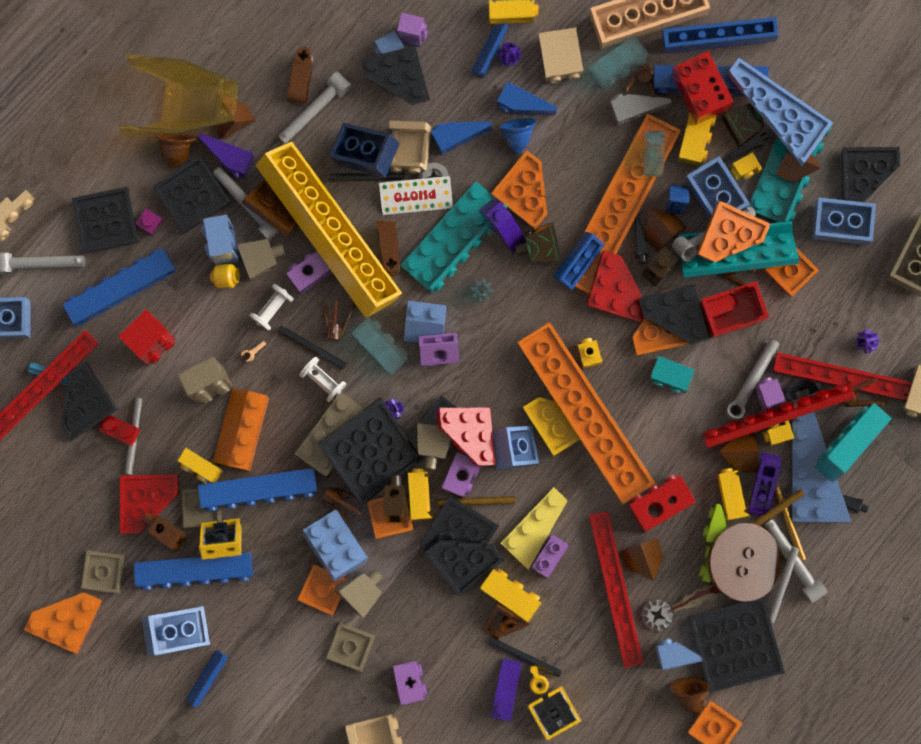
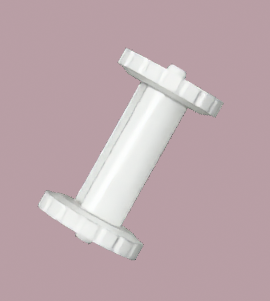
(271, 307)
(322, 379)

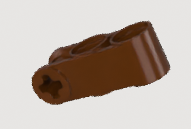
(300, 76)
(389, 245)

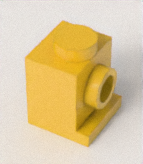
(745, 167)
(589, 360)
(778, 434)

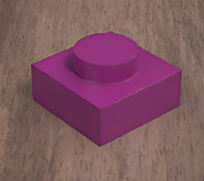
(149, 222)

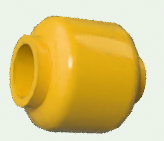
(225, 276)

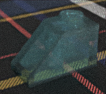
(654, 153)

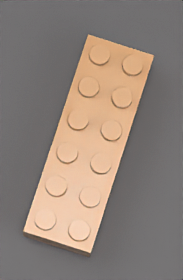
(622, 19)

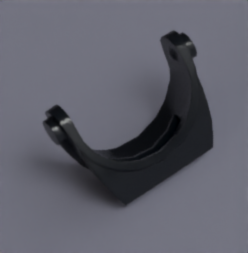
(812, 387)

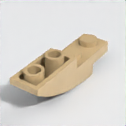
(10, 210)

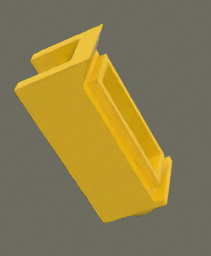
(512, 11)
(731, 494)
(419, 495)

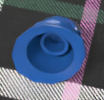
(518, 133)

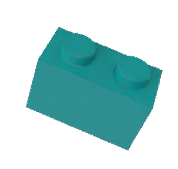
(671, 375)

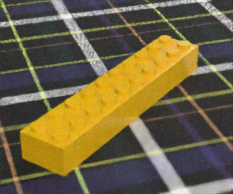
(328, 229)

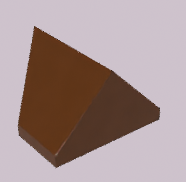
(242, 119)
(792, 170)
(662, 227)
(742, 453)
(644, 558)
(503, 623)

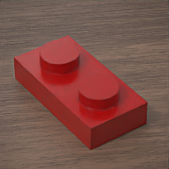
(119, 430)

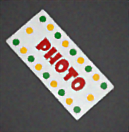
(416, 195)

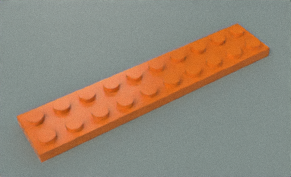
(625, 195)
(586, 413)

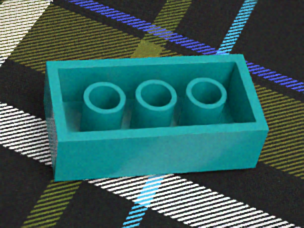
(852, 442)

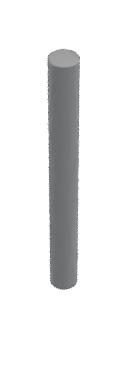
(131, 449)
(783, 583)

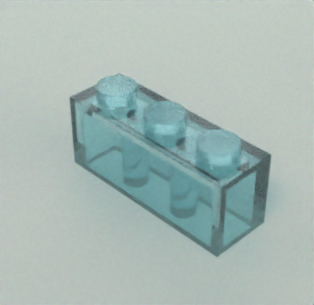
(618, 63)
(380, 346)

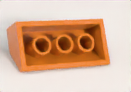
(241, 429)

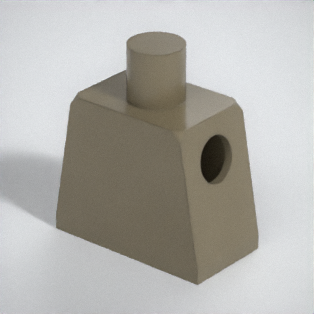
(260, 257)
(432, 444)
(360, 591)

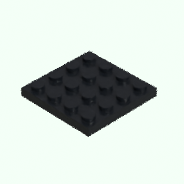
(369, 451)
(736, 644)

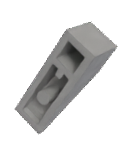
(633, 107)

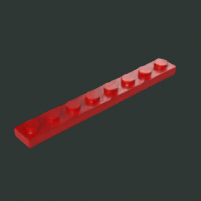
(837, 375)
(46, 382)
(778, 415)
(616, 589)

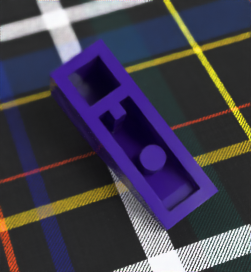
(233, 158)
(502, 223)
(764, 483)
(506, 689)

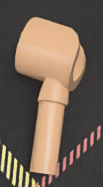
(253, 351)

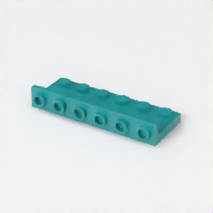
(774, 196)
(450, 240)
(774, 251)

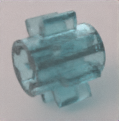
(486, 293)

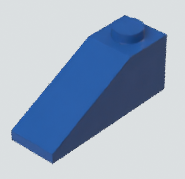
(523, 103)
(457, 133)
(677, 199)

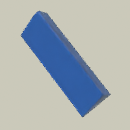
(490, 49)
(579, 260)
(206, 678)

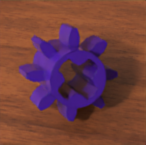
(509, 54)
(867, 341)
(395, 408)

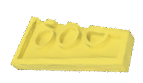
(532, 531)

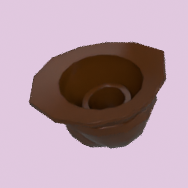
(175, 147)
(690, 693)

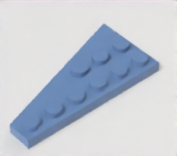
(789, 117)
(822, 498)

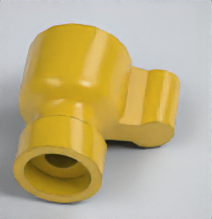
(538, 683)

